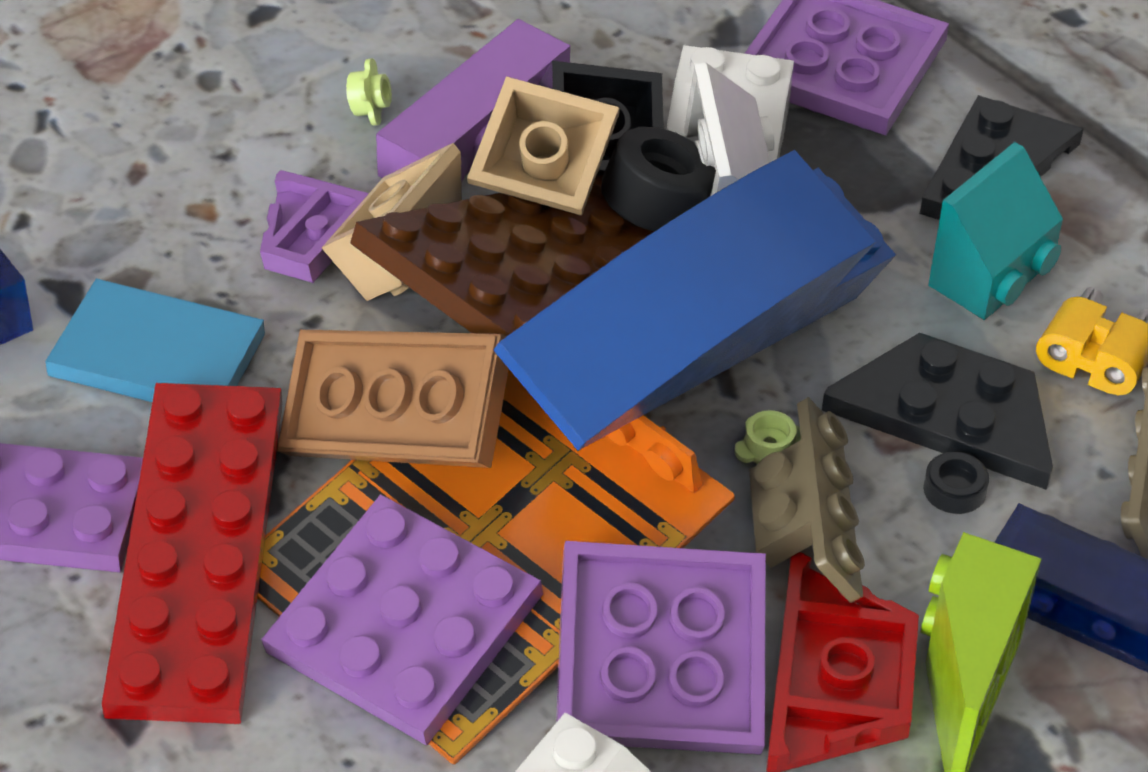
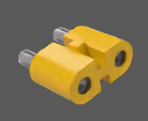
(1087, 341)

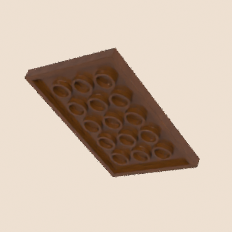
(496, 255)

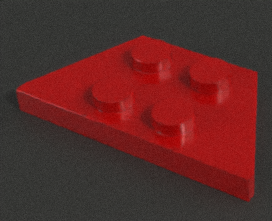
(839, 672)

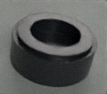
(956, 482)

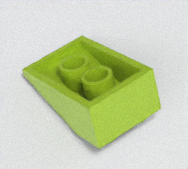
(973, 638)

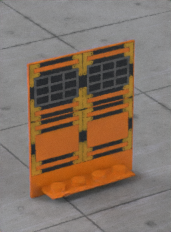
(536, 496)

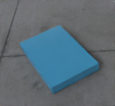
(139, 338)

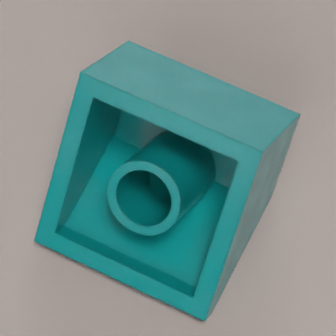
(995, 235)

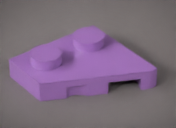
(302, 222)

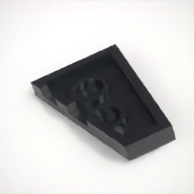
(985, 134)

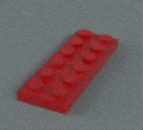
(194, 556)

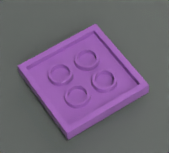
(852, 56)
(403, 618)
(664, 646)

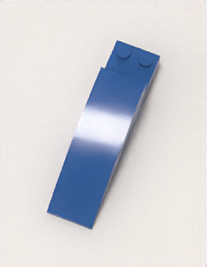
(696, 299)

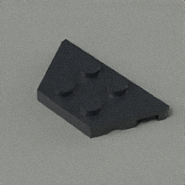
(951, 404)

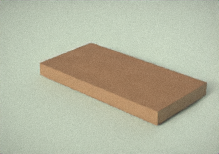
(395, 397)

